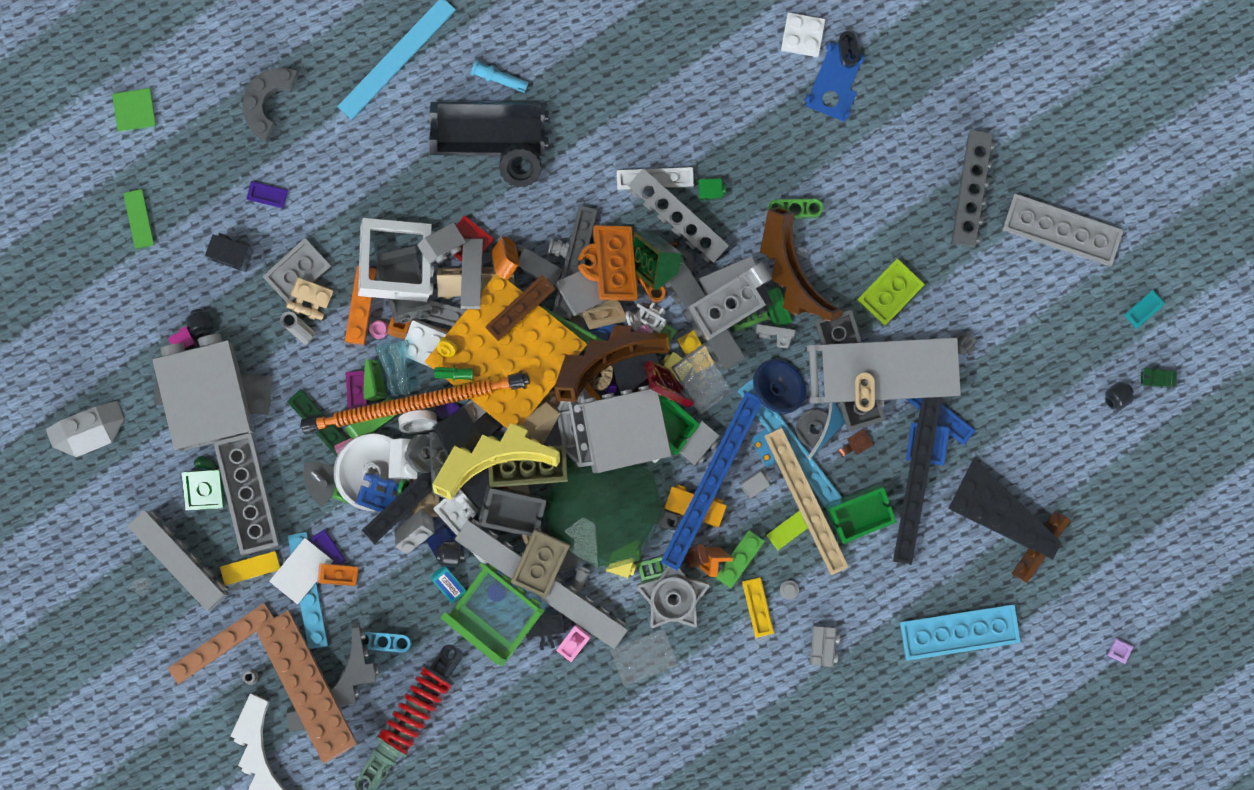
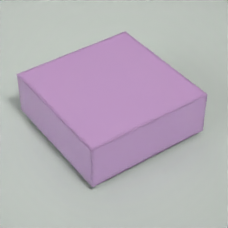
(1120, 651)

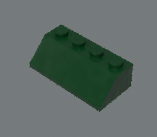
(655, 259)

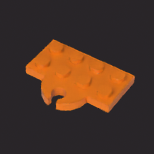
(611, 263)

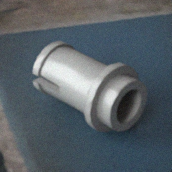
(580, 578)
(254, 677)

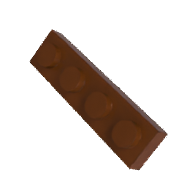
(520, 308)
(1031, 560)

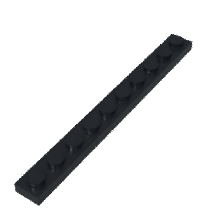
(917, 480)
(414, 493)

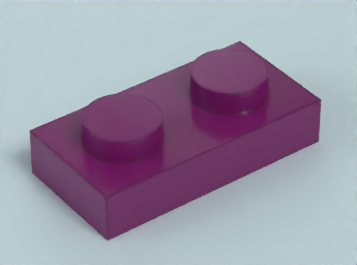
(355, 389)

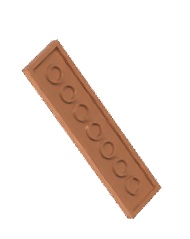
(306, 687)

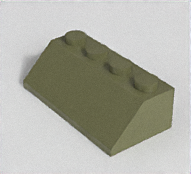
(529, 472)

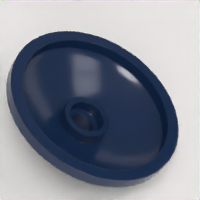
(785, 381)

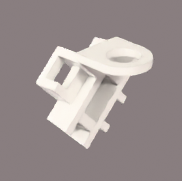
(637, 322)
(464, 504)

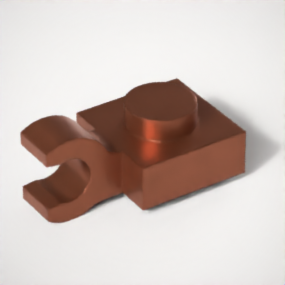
(857, 442)

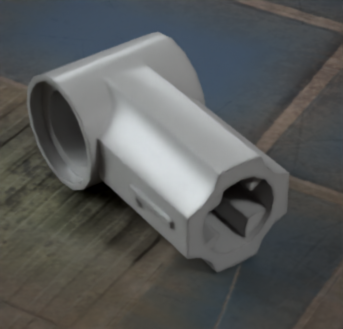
(299, 328)

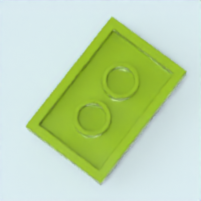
(890, 292)

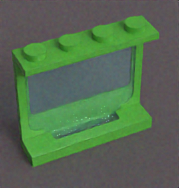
(494, 614)

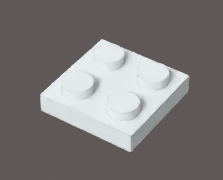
(803, 34)
(422, 340)

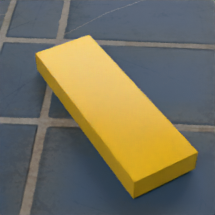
(250, 568)
(758, 607)

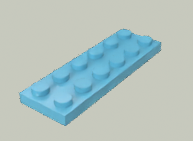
(960, 632)

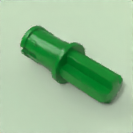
(453, 373)

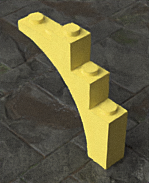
(514, 446)

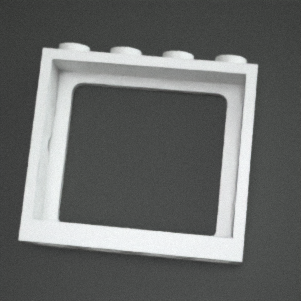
(385, 289)

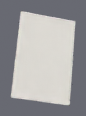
(300, 571)

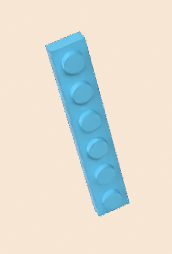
(310, 605)

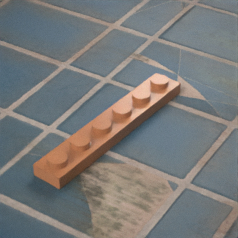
(220, 643)

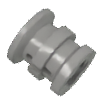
(558, 248)

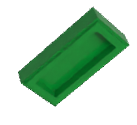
(776, 311)

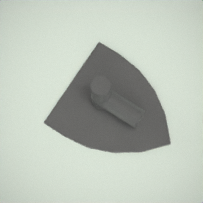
(319, 481)

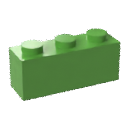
(741, 558)

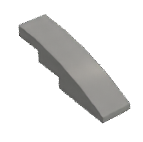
(471, 274)

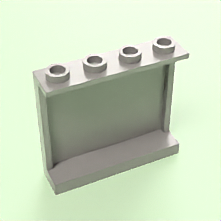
(625, 429)

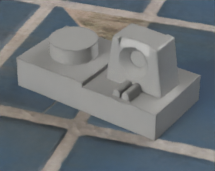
(783, 335)

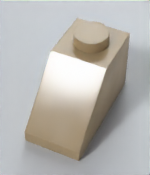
(541, 422)

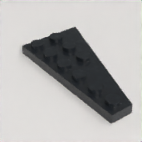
(994, 507)

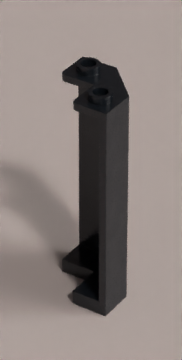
(486, 127)

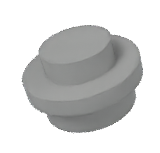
(789, 590)

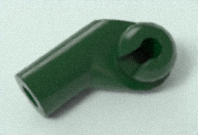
(205, 462)

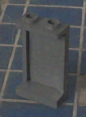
(403, 267)

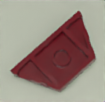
(666, 384)

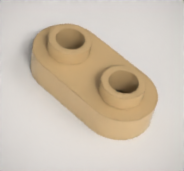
(866, 392)

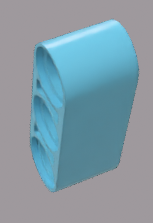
(392, 642)

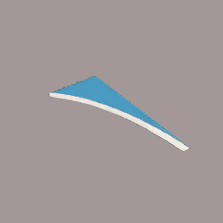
(834, 422)

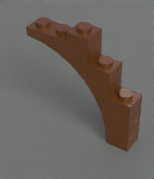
(787, 271)
(599, 355)

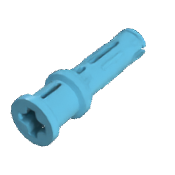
(491, 73)

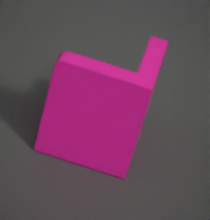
(183, 337)

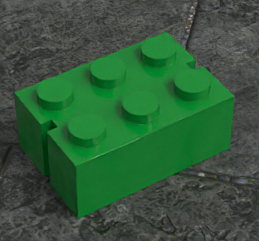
(677, 424)
(861, 513)

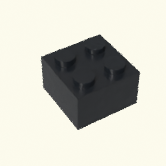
(228, 252)

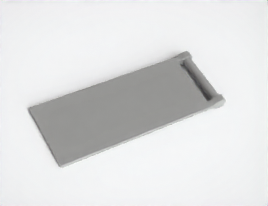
(898, 368)

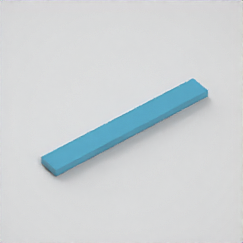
(396, 58)
(816, 478)

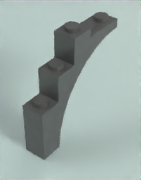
(345, 688)

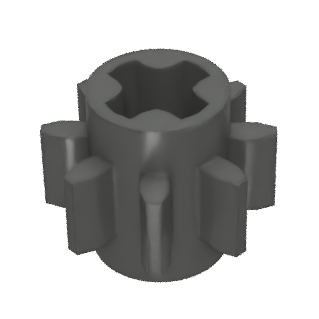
(966, 343)

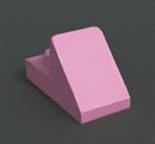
(573, 643)

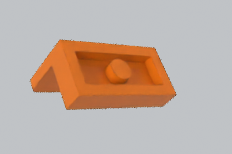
(714, 555)

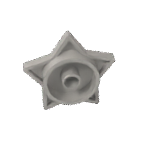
(668, 609)

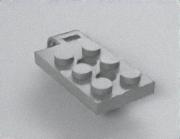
(742, 291)

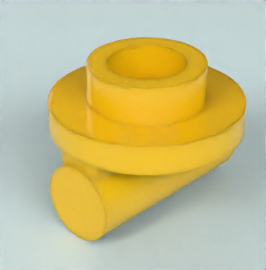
(447, 347)

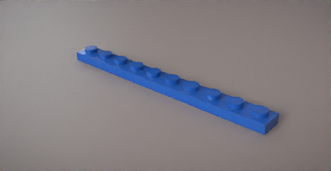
(711, 481)

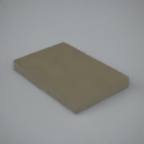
(540, 563)

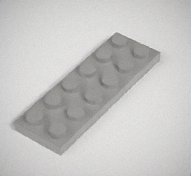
(1062, 230)

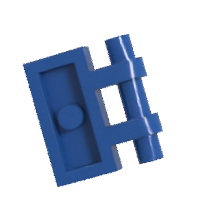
(374, 499)

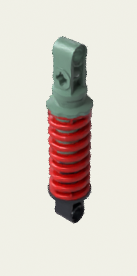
(398, 738)

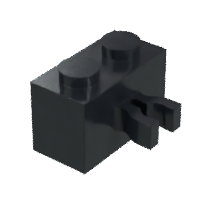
(547, 626)

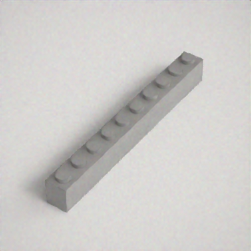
(559, 597)

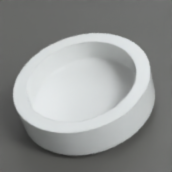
(417, 421)

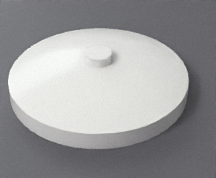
(359, 456)

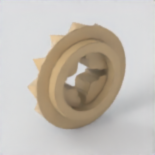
(600, 383)

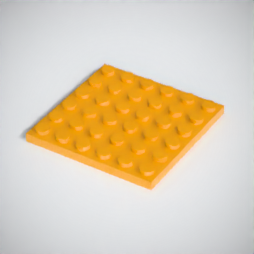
(533, 345)

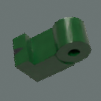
(1158, 378)

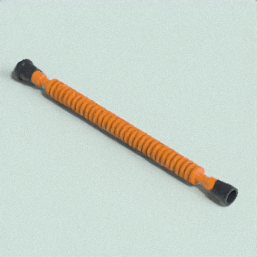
(419, 402)

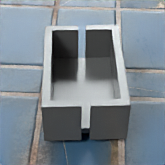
(511, 510)

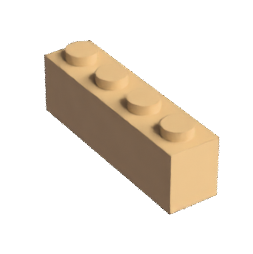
(450, 280)

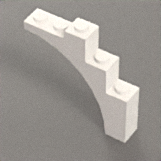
(250, 731)

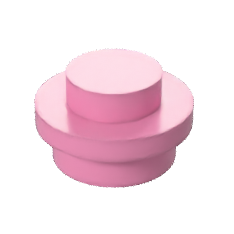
(378, 329)

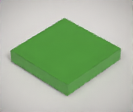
(134, 110)

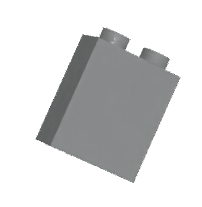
(202, 393)

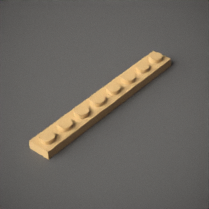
(806, 501)

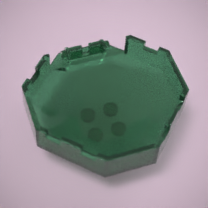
(605, 513)

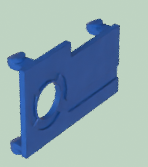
(835, 78)

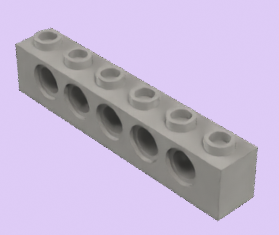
(717, 245)

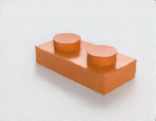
(337, 574)

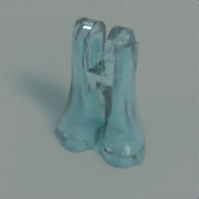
(395, 366)

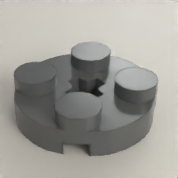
(803, 427)
(414, 454)

